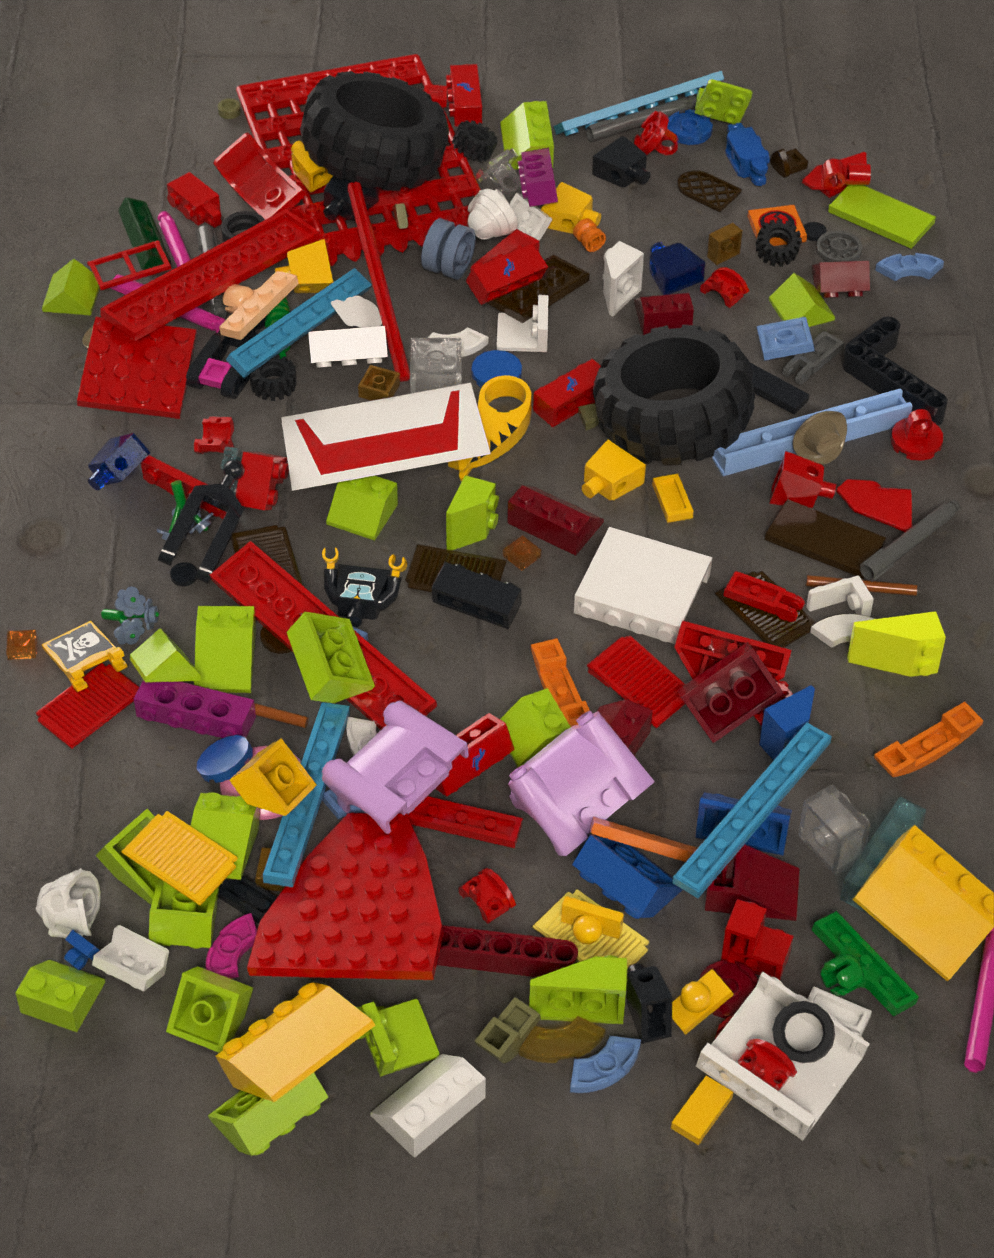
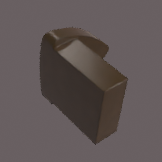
(788, 162)

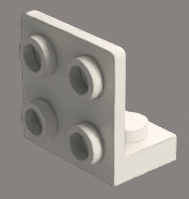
(525, 336)

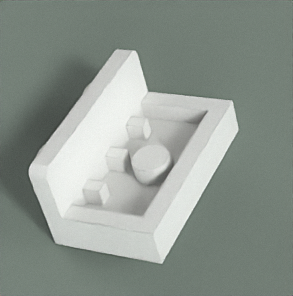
(530, 219)
(132, 959)

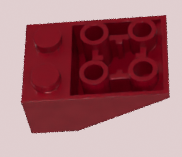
(756, 879)

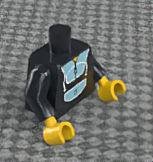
(361, 590)

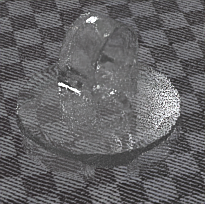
(499, 169)

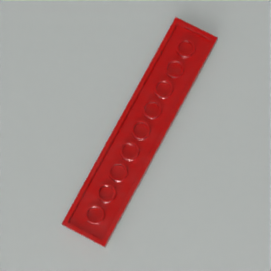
(208, 275)
(280, 600)

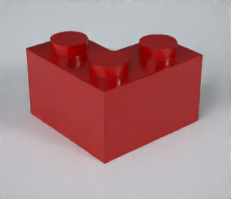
(260, 478)
(753, 943)

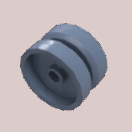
(448, 248)

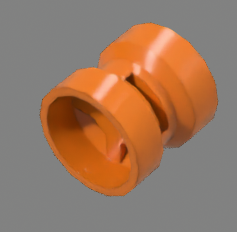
(590, 236)

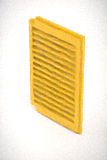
(181, 857)

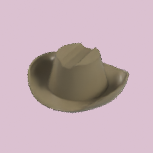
(821, 437)

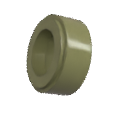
(229, 108)

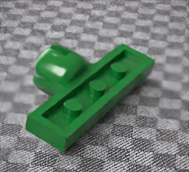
(860, 966)

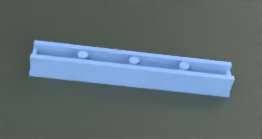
(770, 442)

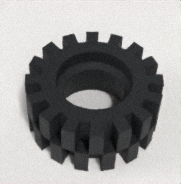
(474, 140)
(782, 231)
(274, 387)

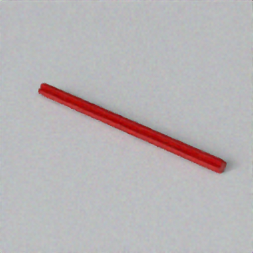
(378, 281)

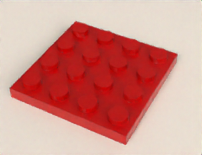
(138, 374)

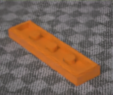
(641, 839)

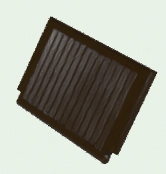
(274, 543)
(429, 561)
(767, 625)

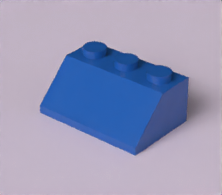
(768, 838)
(626, 876)

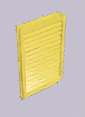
(629, 946)

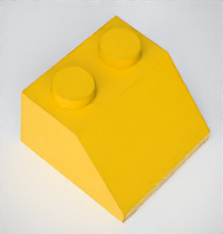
(273, 780)

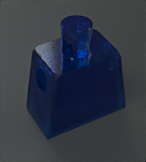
(675, 267)
(116, 460)

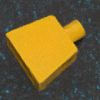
(306, 170)
(570, 209)
(310, 266)
(612, 472)

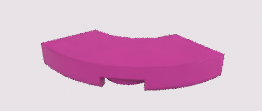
(231, 946)

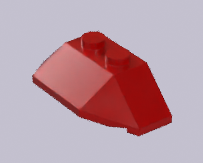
(704, 647)

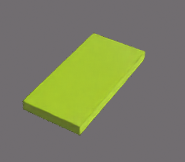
(882, 214)

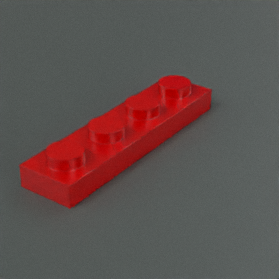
(163, 475)
(467, 821)

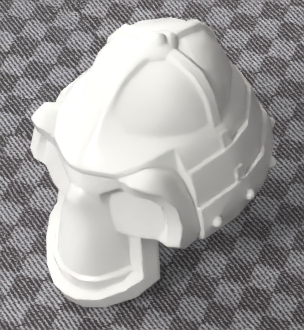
(491, 214)
(69, 903)

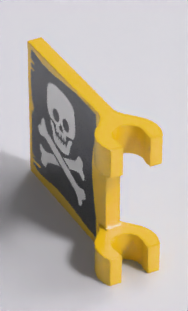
(82, 650)

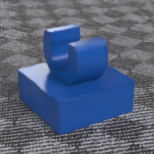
(81, 951)

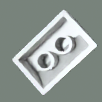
(347, 346)
(431, 1102)

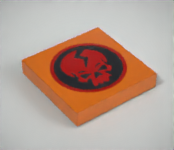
(760, 216)

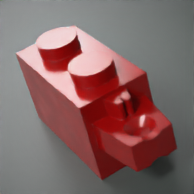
(195, 200)

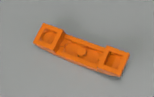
(554, 675)
(930, 744)

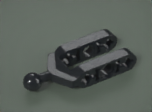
(216, 349)
(219, 496)

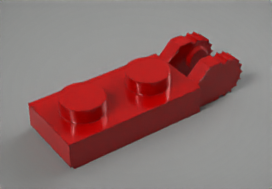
(764, 596)

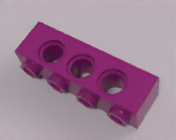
(537, 177)
(195, 708)

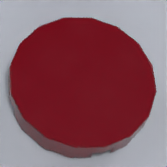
(740, 981)

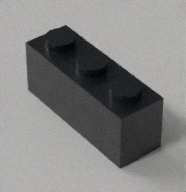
(476, 595)

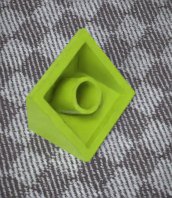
(72, 290)
(800, 299)
(163, 660)

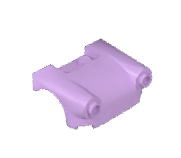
(395, 766)
(576, 778)

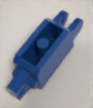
(747, 153)

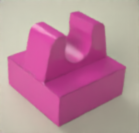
(214, 373)

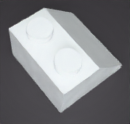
(621, 276)

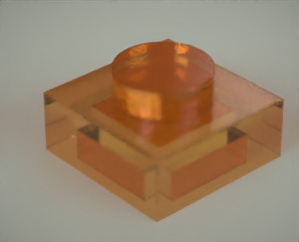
(522, 553)
(21, 644)

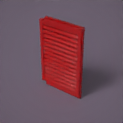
(639, 678)
(77, 715)

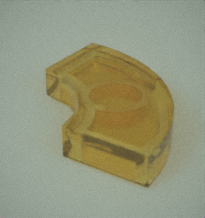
(562, 1043)

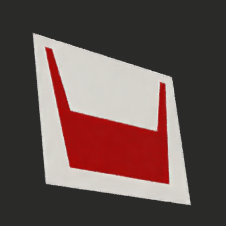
(383, 436)

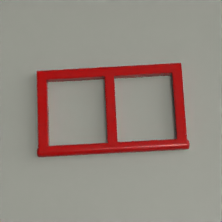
(133, 274)

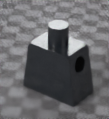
(621, 163)
(338, 201)
(648, 988)

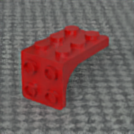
(257, 178)

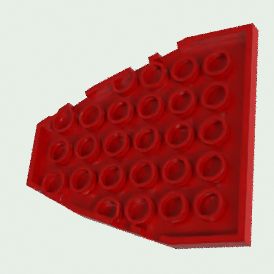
(355, 909)

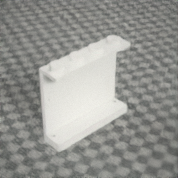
(641, 584)
(815, 1084)

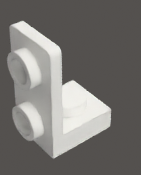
(849, 590)

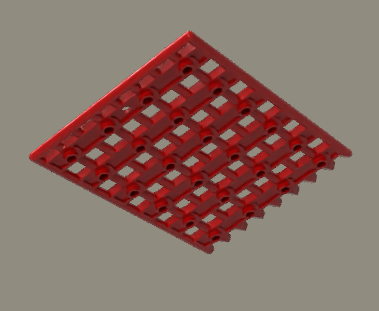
(293, 92)

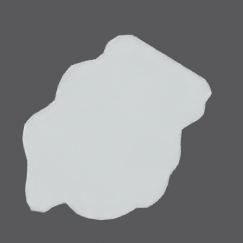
(358, 312)

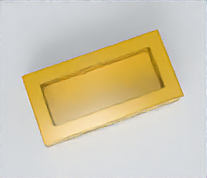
(672, 498)
(702, 1110)

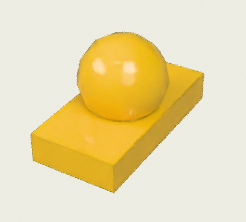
(591, 920)
(699, 1001)

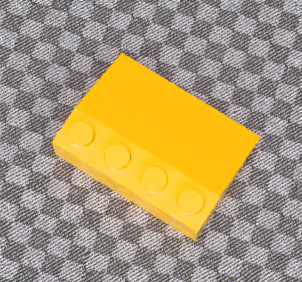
(929, 902)
(292, 1042)

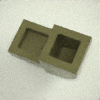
(506, 1033)

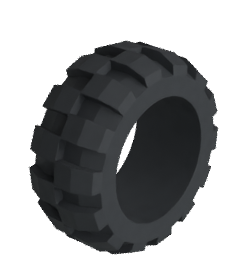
(374, 130)
(682, 426)

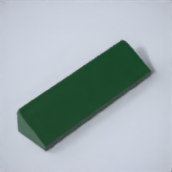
(141, 231)

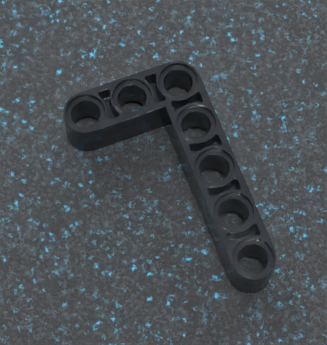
(867, 363)

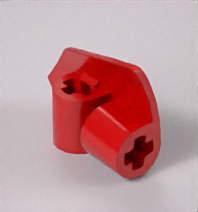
(836, 173)
(879, 503)

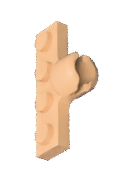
(251, 306)

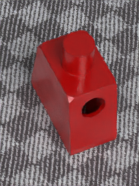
(800, 482)

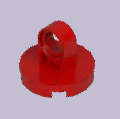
(655, 133)
(917, 436)

